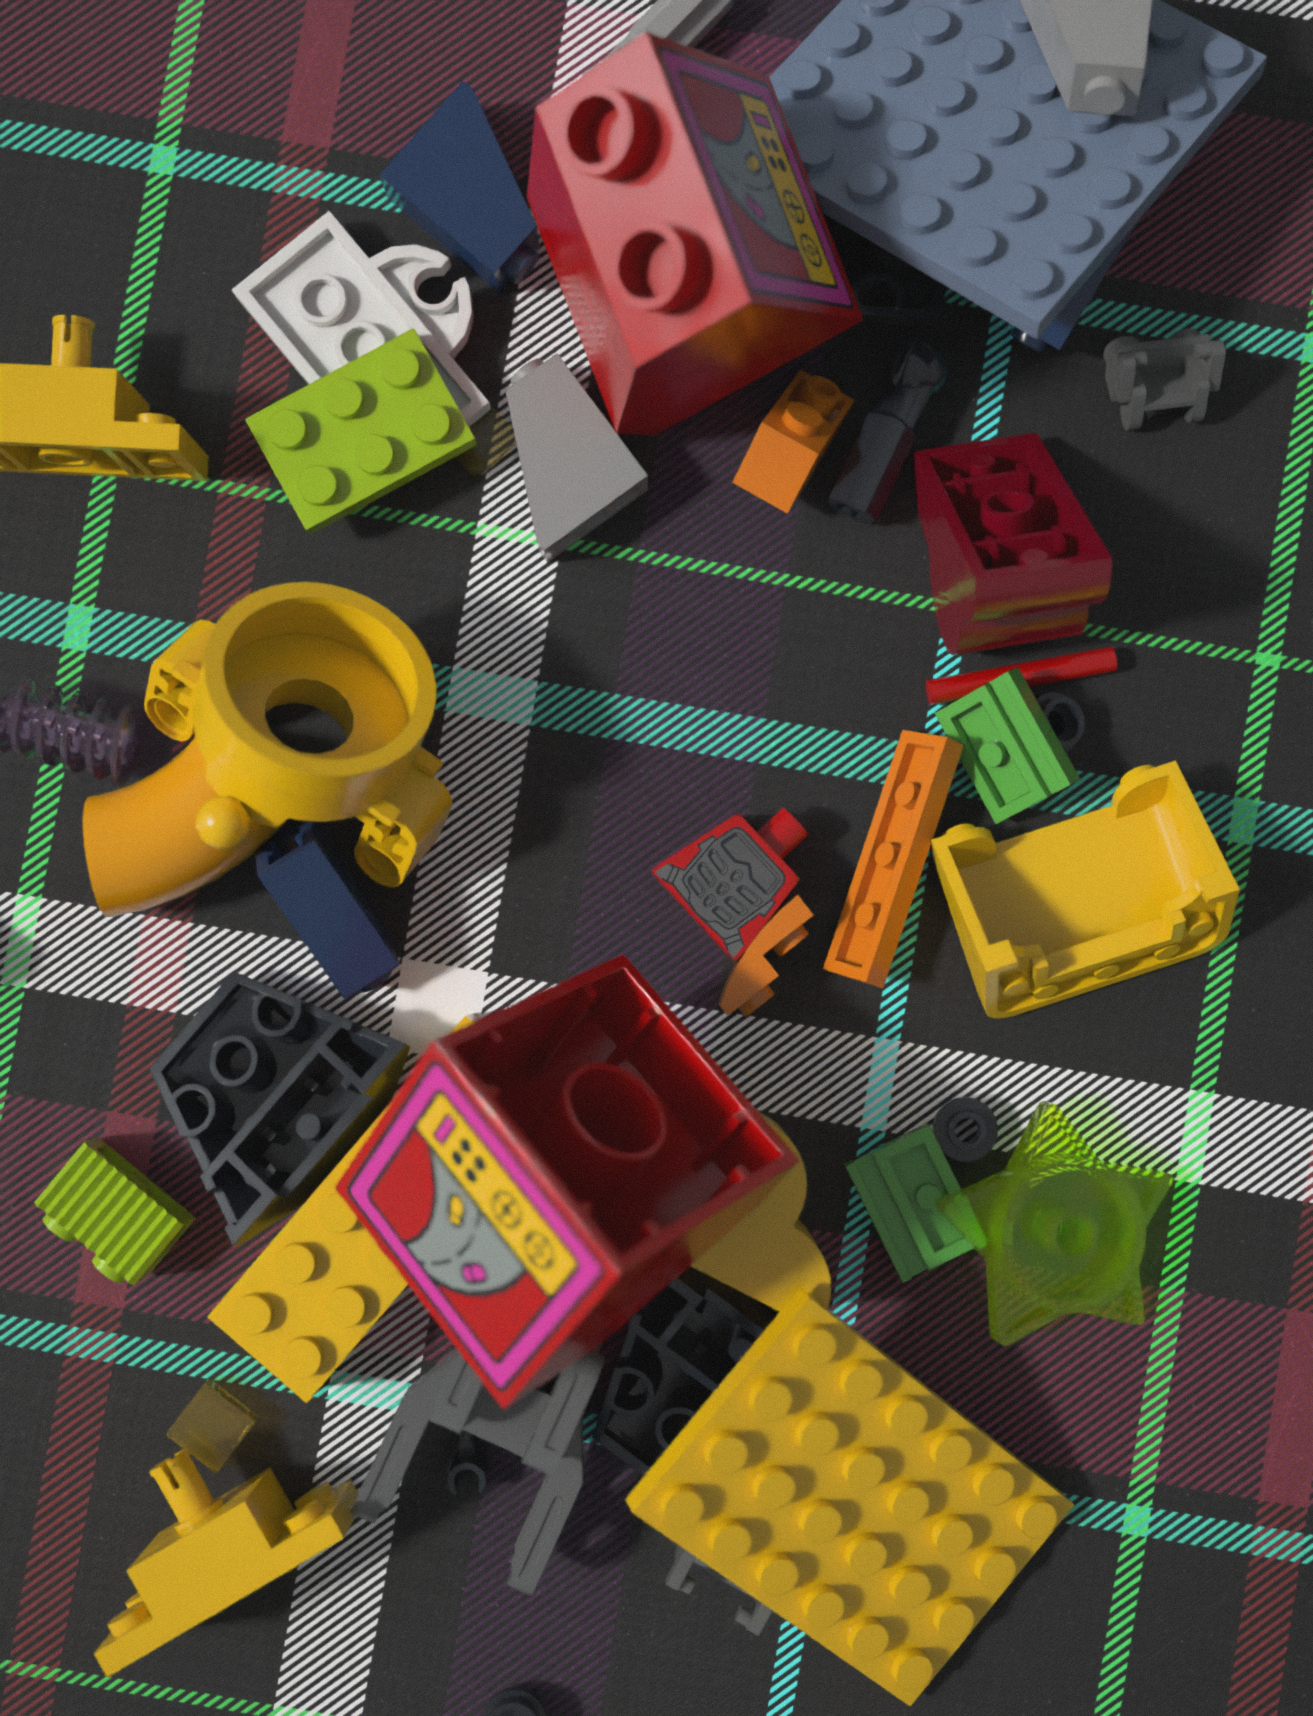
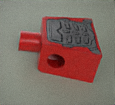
(734, 877)

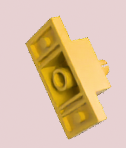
(87, 418)
(218, 1552)

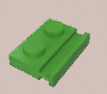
(1007, 745)
(900, 1193)

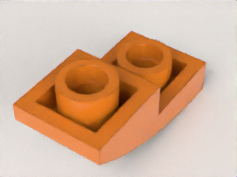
(749, 979)

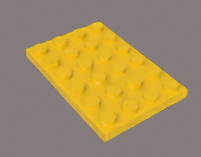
(850, 1499)

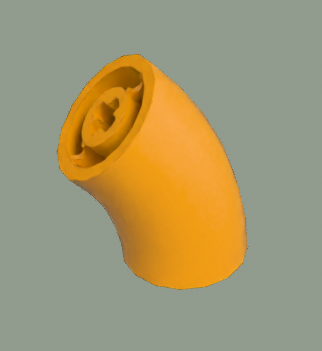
(147, 841)

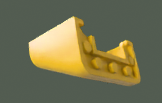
(1087, 895)

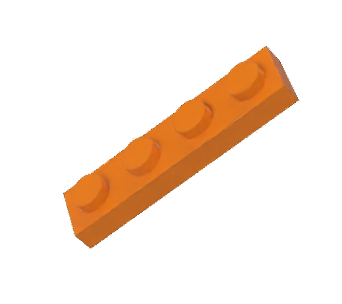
(893, 857)

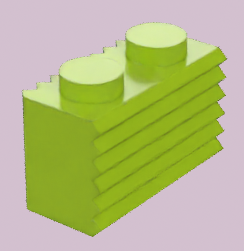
(113, 1212)

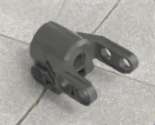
(539, 1427)

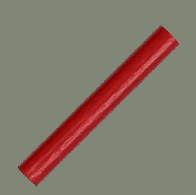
(1034, 672)

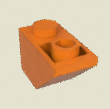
(793, 440)

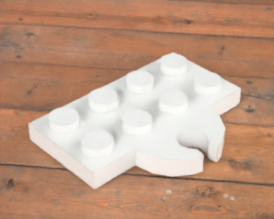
(334, 304)

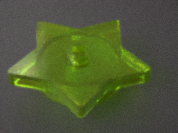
(1100, 1239)

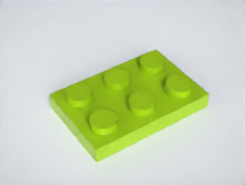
(361, 431)

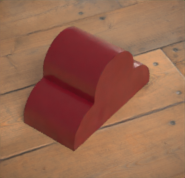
(1006, 545)

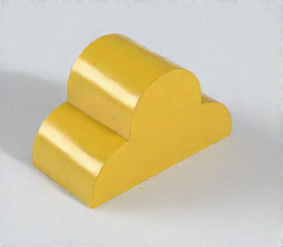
(770, 1248)

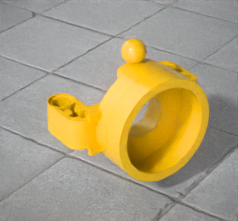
(321, 651)

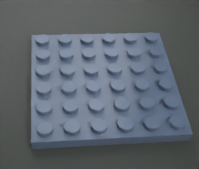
(959, 154)

